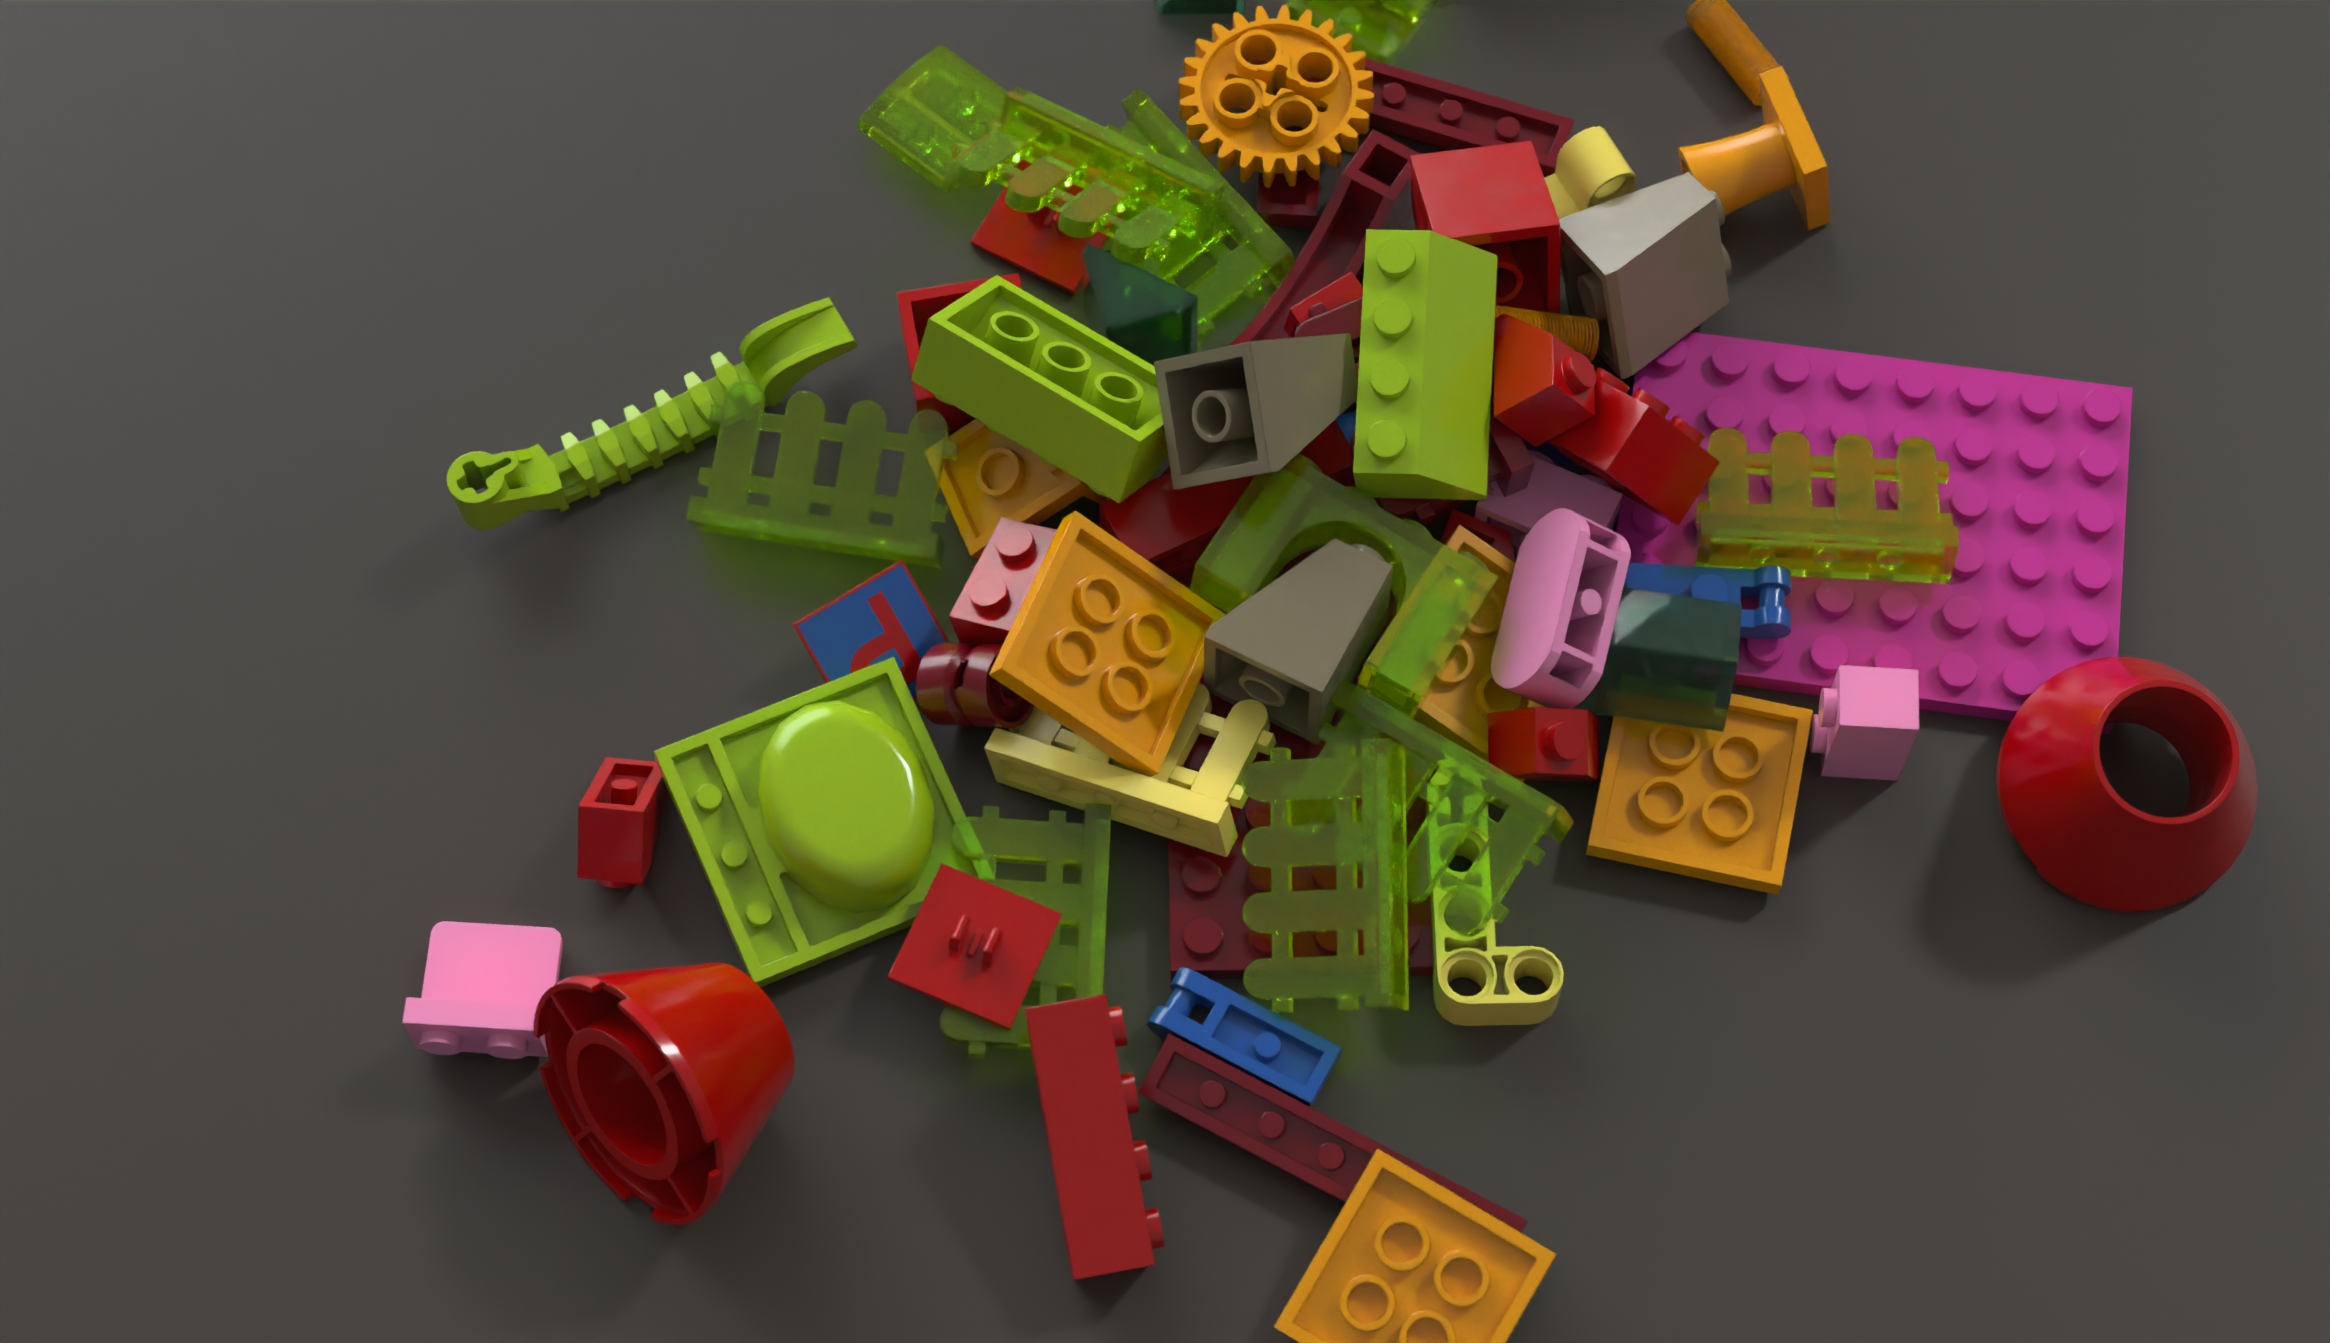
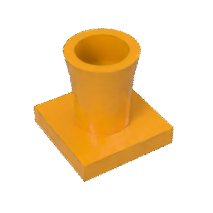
(1766, 158)

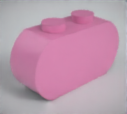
(1560, 610)

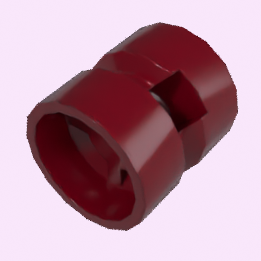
(958, 690)

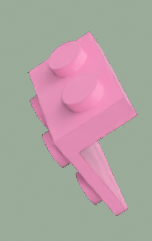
(484, 989)

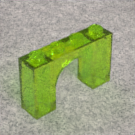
(1302, 510)

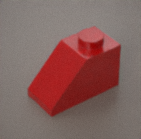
(1539, 382)
(1545, 744)
(620, 822)

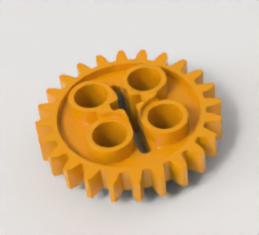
(1276, 95)

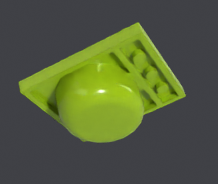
(817, 819)

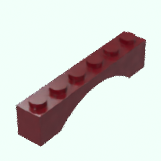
(1368, 195)

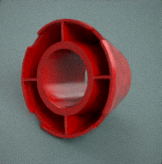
(2075, 821)
(664, 1078)

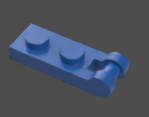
(1767, 583)
(1247, 1036)

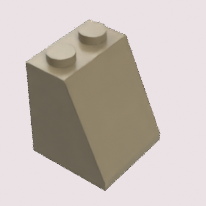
(1646, 268)
(1251, 404)
(1301, 637)

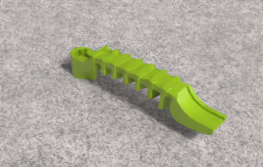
(529, 479)

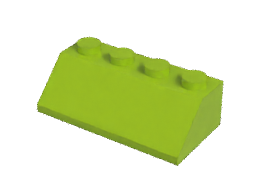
(1425, 367)
(1047, 386)

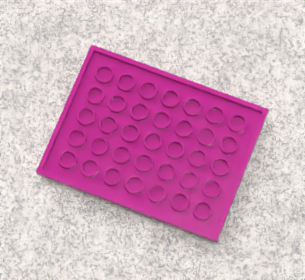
(2028, 485)

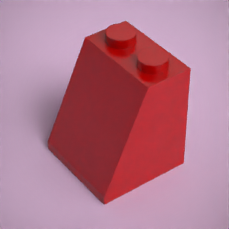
(1500, 205)

